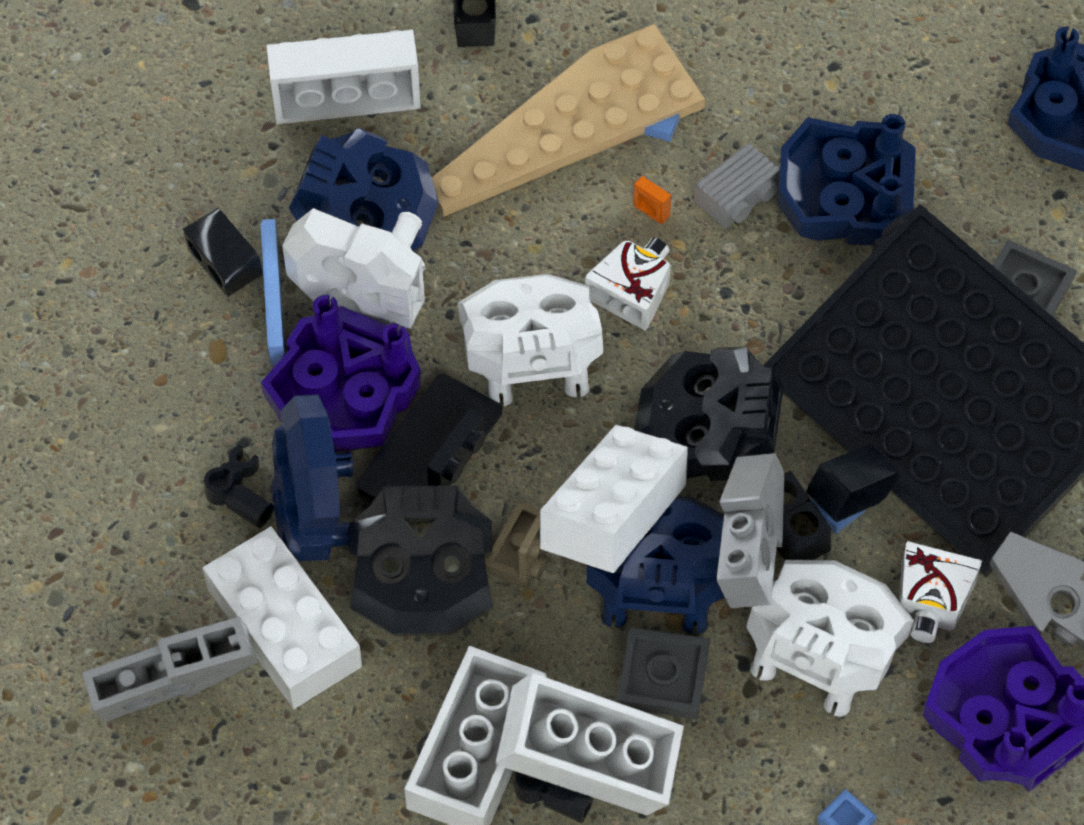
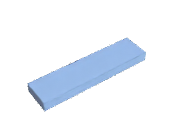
(273, 291)

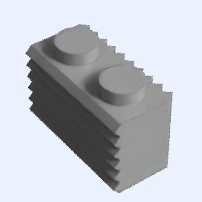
(737, 186)

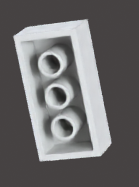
(344, 76)
(613, 498)
(286, 617)
(589, 744)
(457, 766)

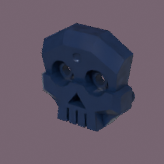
(1050, 128)
(351, 165)
(873, 182)
(307, 481)
(668, 569)

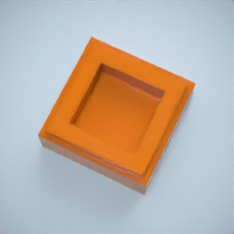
(652, 200)

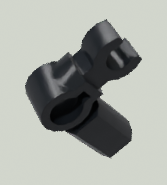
(225, 487)
(557, 798)

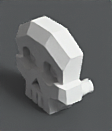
(358, 265)
(531, 333)
(828, 629)

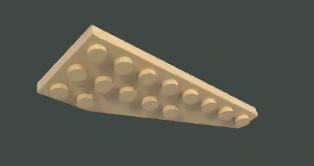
(581, 112)

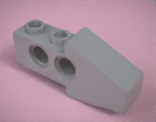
(751, 530)
(1033, 576)
(173, 668)

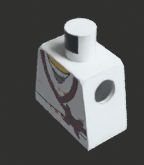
(631, 281)
(935, 588)

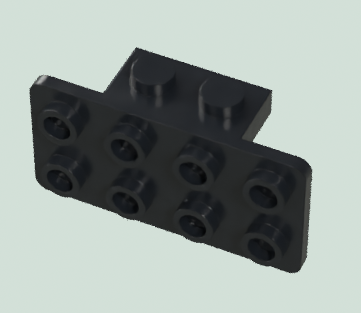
(433, 439)

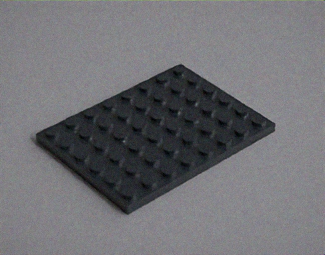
(949, 382)

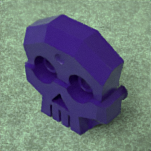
(379, 365)
(988, 681)

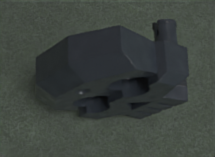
(733, 416)
(421, 593)

